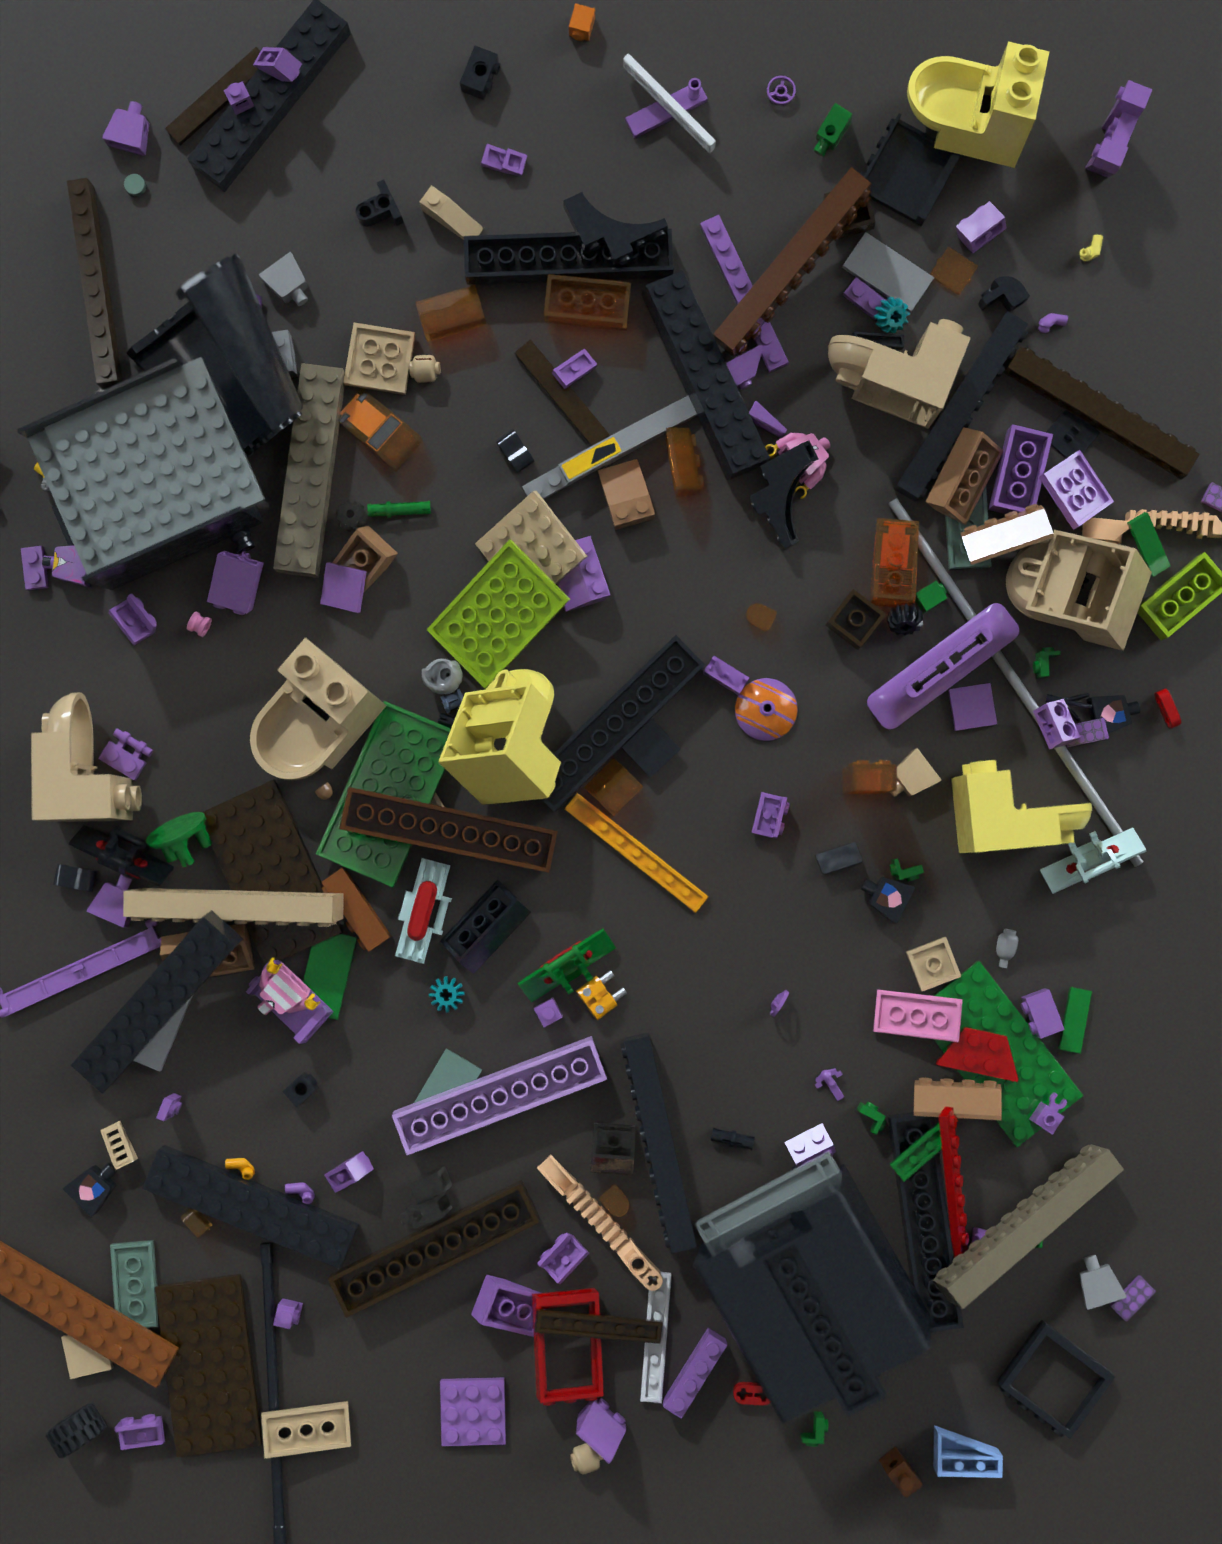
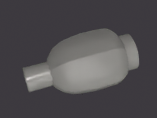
(1006, 946)

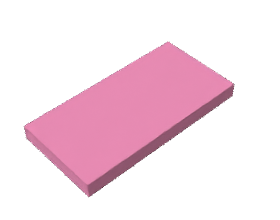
(918, 1015)

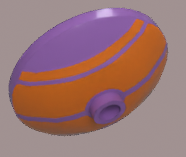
(763, 724)

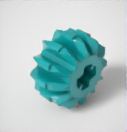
(885, 320)
(442, 999)

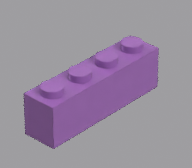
(694, 1373)

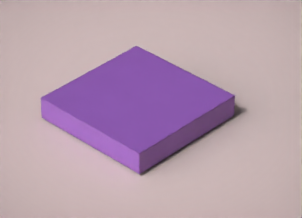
(343, 587)
(972, 706)

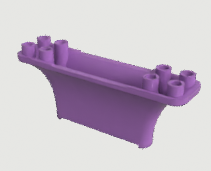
(899, 701)

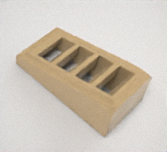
(114, 1155)

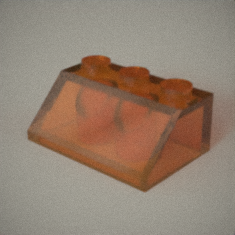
(450, 313)
(683, 461)

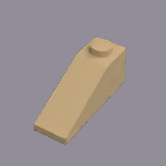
(449, 214)

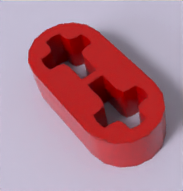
(1167, 708)
(750, 1399)

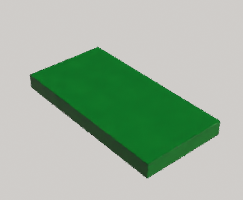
(329, 970)

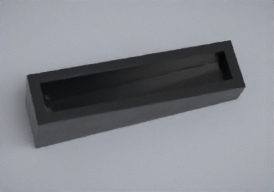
(892, 341)

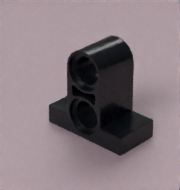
(373, 205)

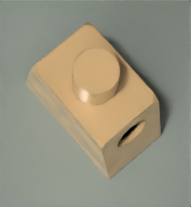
(915, 774)

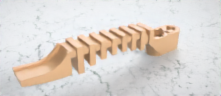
(1112, 530)
(603, 1222)

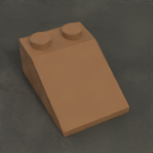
(626, 494)
(368, 553)

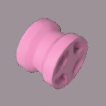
(199, 624)

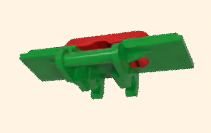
(567, 966)

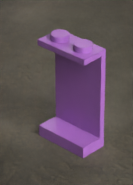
(303, 1022)

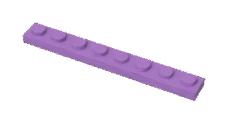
(739, 286)

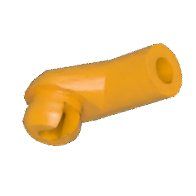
(242, 1165)

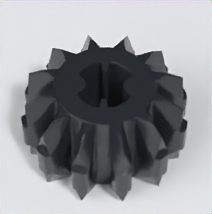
(905, 619)

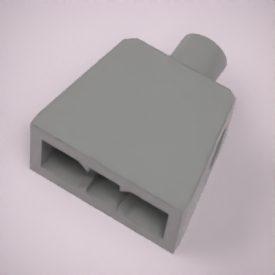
(286, 280)
(1099, 1284)

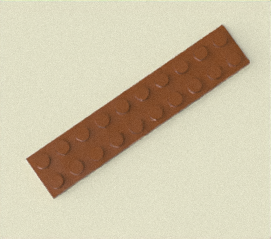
(84, 1317)

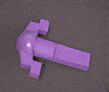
(826, 1075)

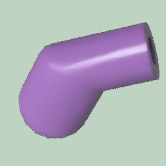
(1051, 319)
(302, 1190)

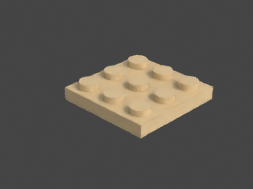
(379, 358)

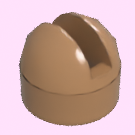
(325, 791)

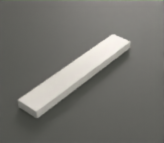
(669, 103)
(655, 1353)

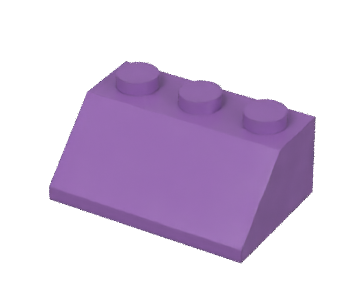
(586, 581)

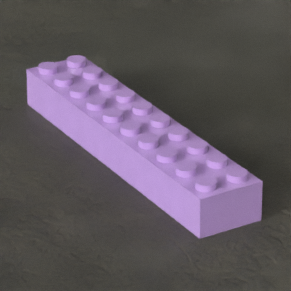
(499, 1095)

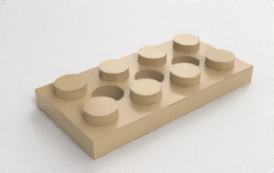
(297, 1417)

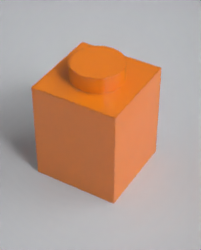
(581, 22)

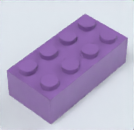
(1019, 469)

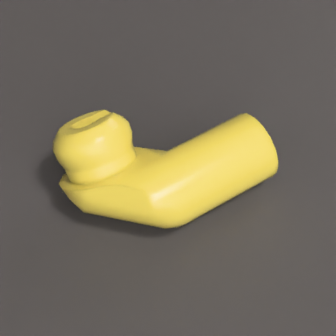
(1092, 251)

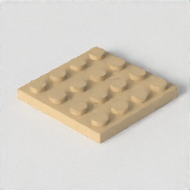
(538, 535)

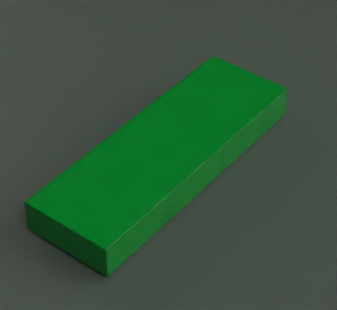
(1148, 543)
(1075, 1020)
(918, 1153)

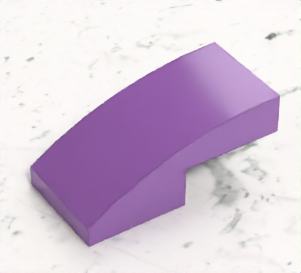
(503, 161)

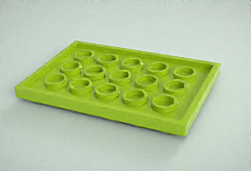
(498, 613)

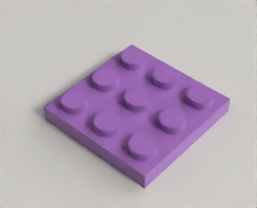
(1076, 489)
(473, 1411)

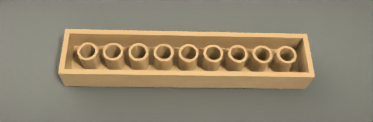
(233, 905)

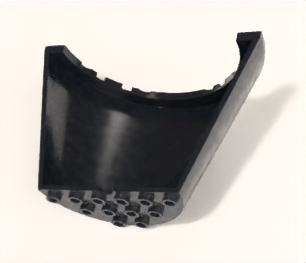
(235, 340)

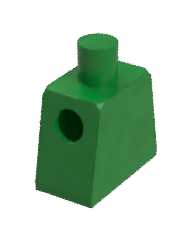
(837, 123)

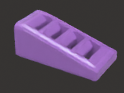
(765, 420)

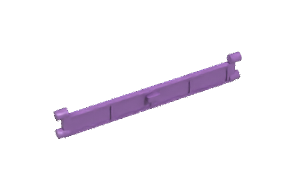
(80, 970)

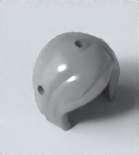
(440, 668)

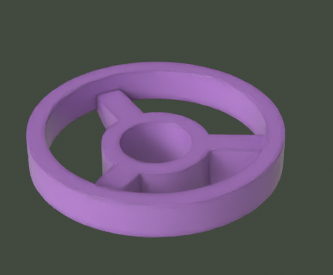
(781, 86)
(778, 1002)

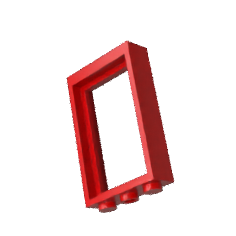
(568, 1395)

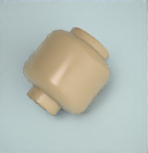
(424, 368)
(585, 1459)

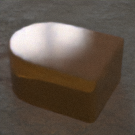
(760, 616)
(615, 1201)
(196, 1222)

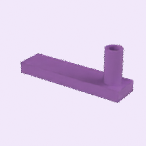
(656, 115)

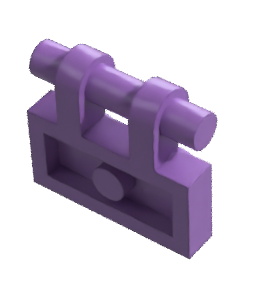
(122, 760)

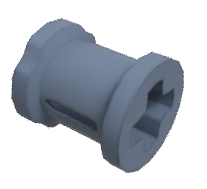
(446, 699)

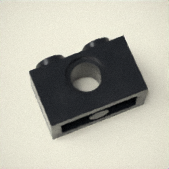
(480, 61)

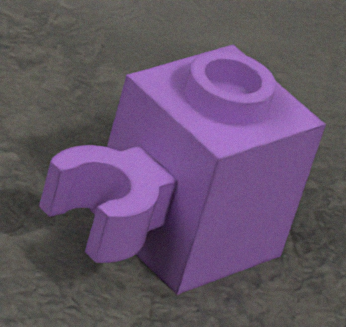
(1047, 1115)

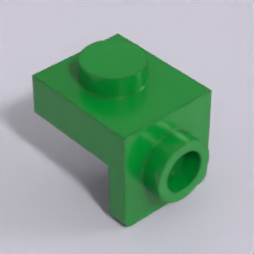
(1041, 665)
(910, 873)
(871, 1111)
(819, 1427)

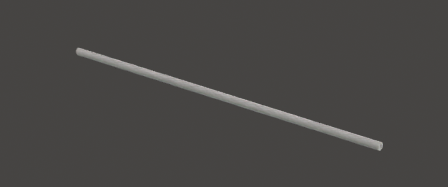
(1013, 679)

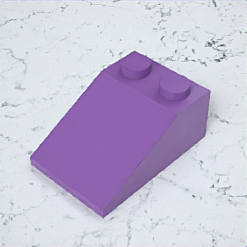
(505, 1306)
(601, 1428)

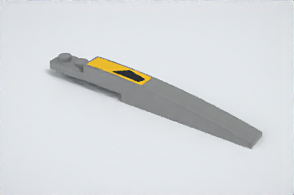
(612, 448)

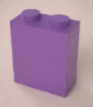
(234, 582)

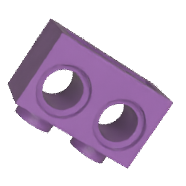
(1056, 724)

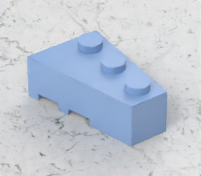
(964, 1457)

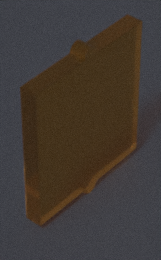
(953, 270)

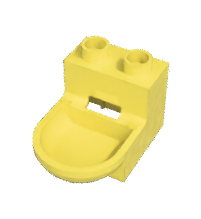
(949, 95)
(511, 709)
(991, 822)

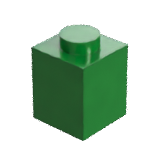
(931, 596)

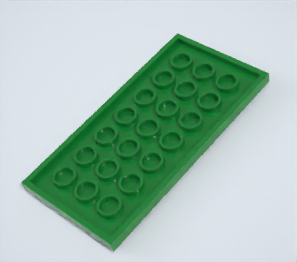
(397, 762)
(1038, 1072)

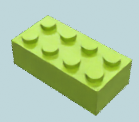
(1182, 596)

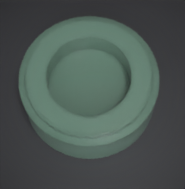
(135, 185)

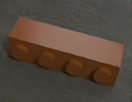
(357, 910)

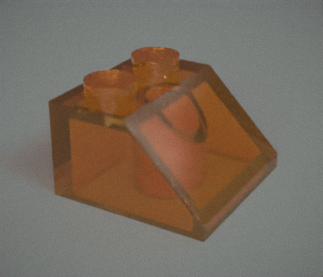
(613, 787)

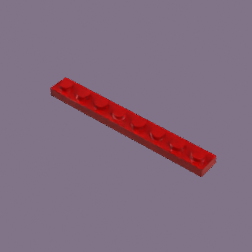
(953, 1181)

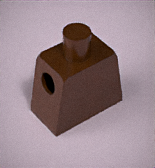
(902, 1473)

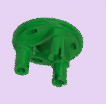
(174, 834)

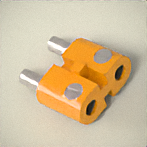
(597, 997)

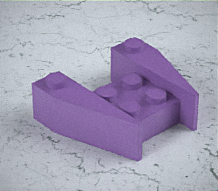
(1119, 127)

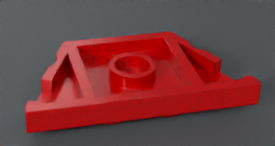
(981, 1054)

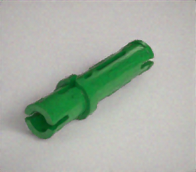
(391, 509)

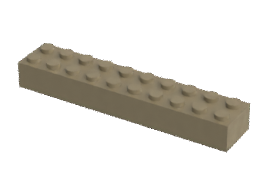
(310, 471)
(1027, 1225)

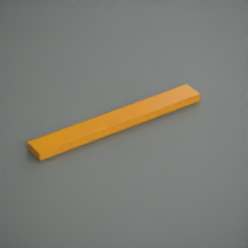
(636, 852)

